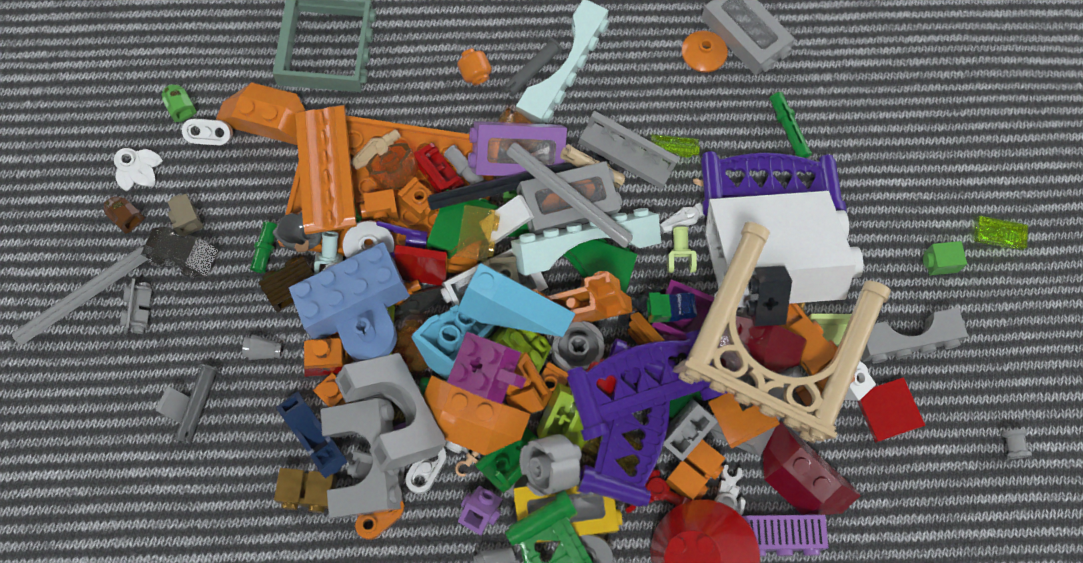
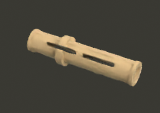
(581, 159)

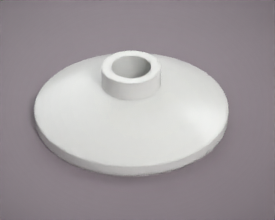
(354, 238)

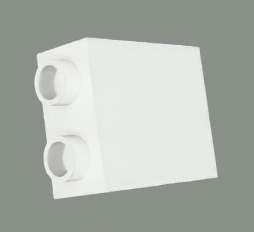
(803, 236)

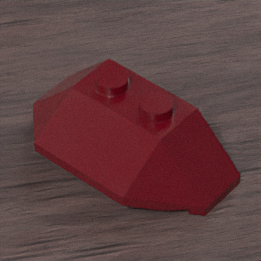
(770, 345)
(804, 476)

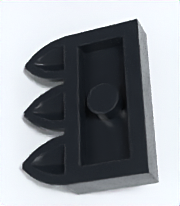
(639, 304)

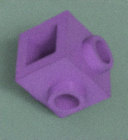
(480, 510)

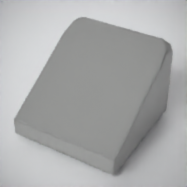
(172, 404)

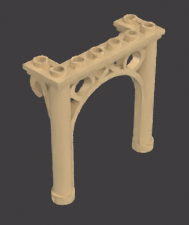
(818, 418)

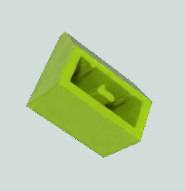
(524, 341)
(562, 417)

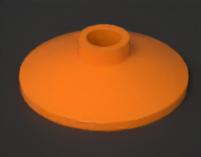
(704, 59)

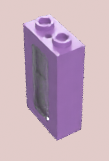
(494, 138)

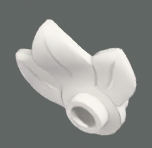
(138, 170)

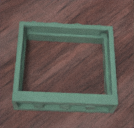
(319, 80)

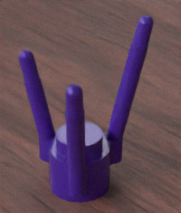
(414, 238)

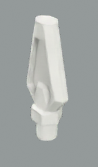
(682, 218)

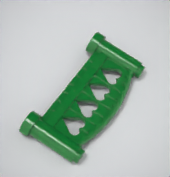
(549, 524)

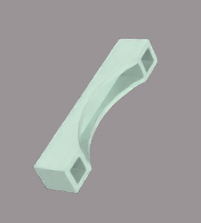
(540, 99)
(541, 251)

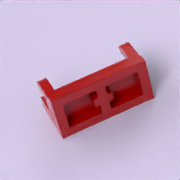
(437, 169)

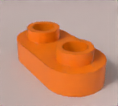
(381, 521)

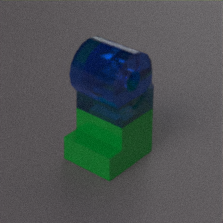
(671, 307)

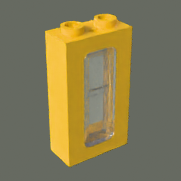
(595, 512)

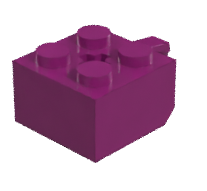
(678, 329)
(485, 368)

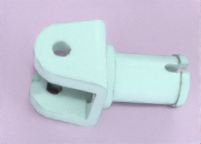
(329, 251)

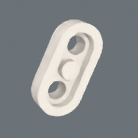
(208, 131)
(426, 469)

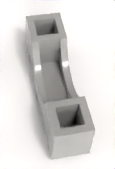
(940, 329)

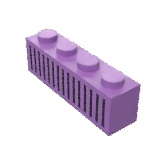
(790, 534)

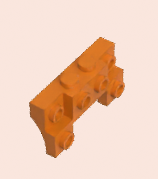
(596, 300)
(817, 352)

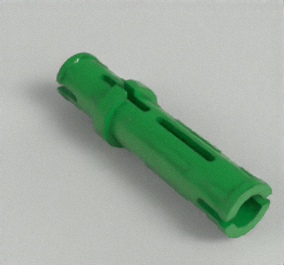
(786, 118)

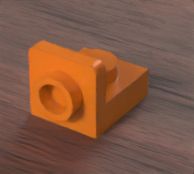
(330, 393)

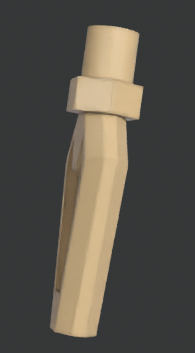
(374, 146)

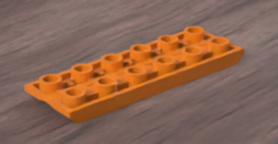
(325, 170)

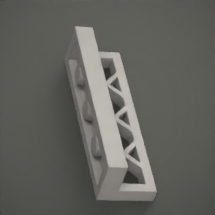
(627, 151)

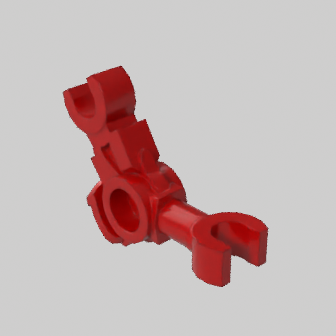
(660, 491)

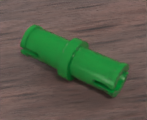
(263, 248)

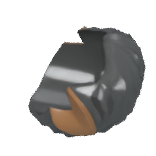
(292, 235)

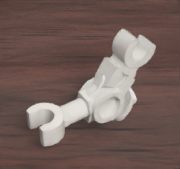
(729, 491)

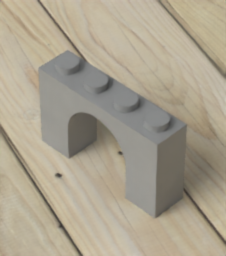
(391, 379)
(378, 490)

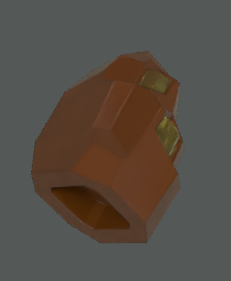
(122, 213)

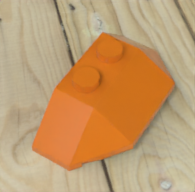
(263, 112)
(473, 419)

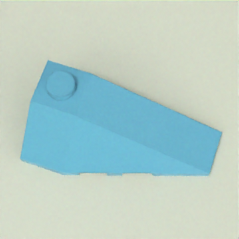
(506, 303)
(442, 337)

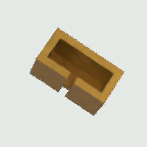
(302, 489)

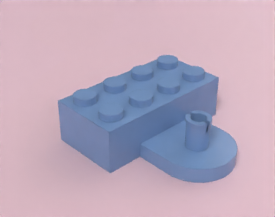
(354, 303)

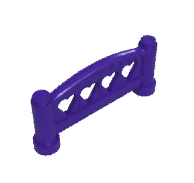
(718, 184)
(597, 408)
(607, 476)

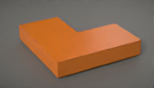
(740, 425)

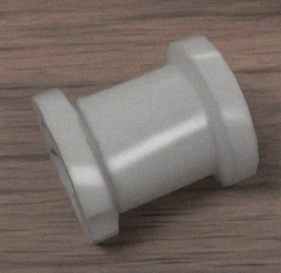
(1016, 444)

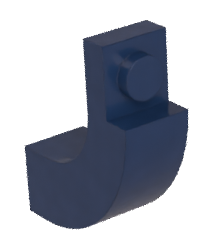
(309, 432)

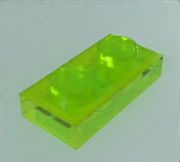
(683, 146)
(1001, 233)

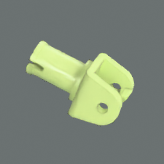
(681, 249)

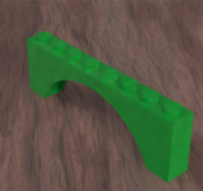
(586, 257)

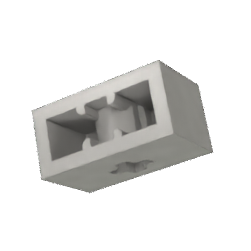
(688, 429)

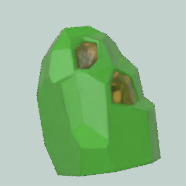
(178, 103)

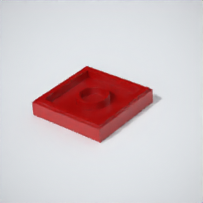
(421, 264)
(890, 410)

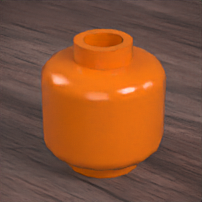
(474, 67)

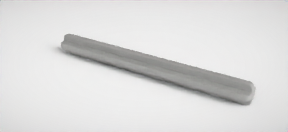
(569, 194)
(79, 296)

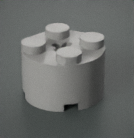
(578, 335)
(550, 464)

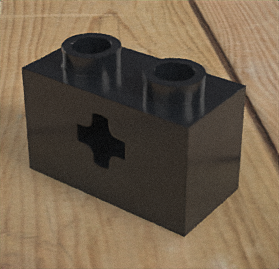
(769, 295)

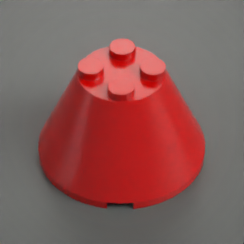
(704, 534)

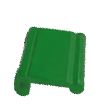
(503, 465)

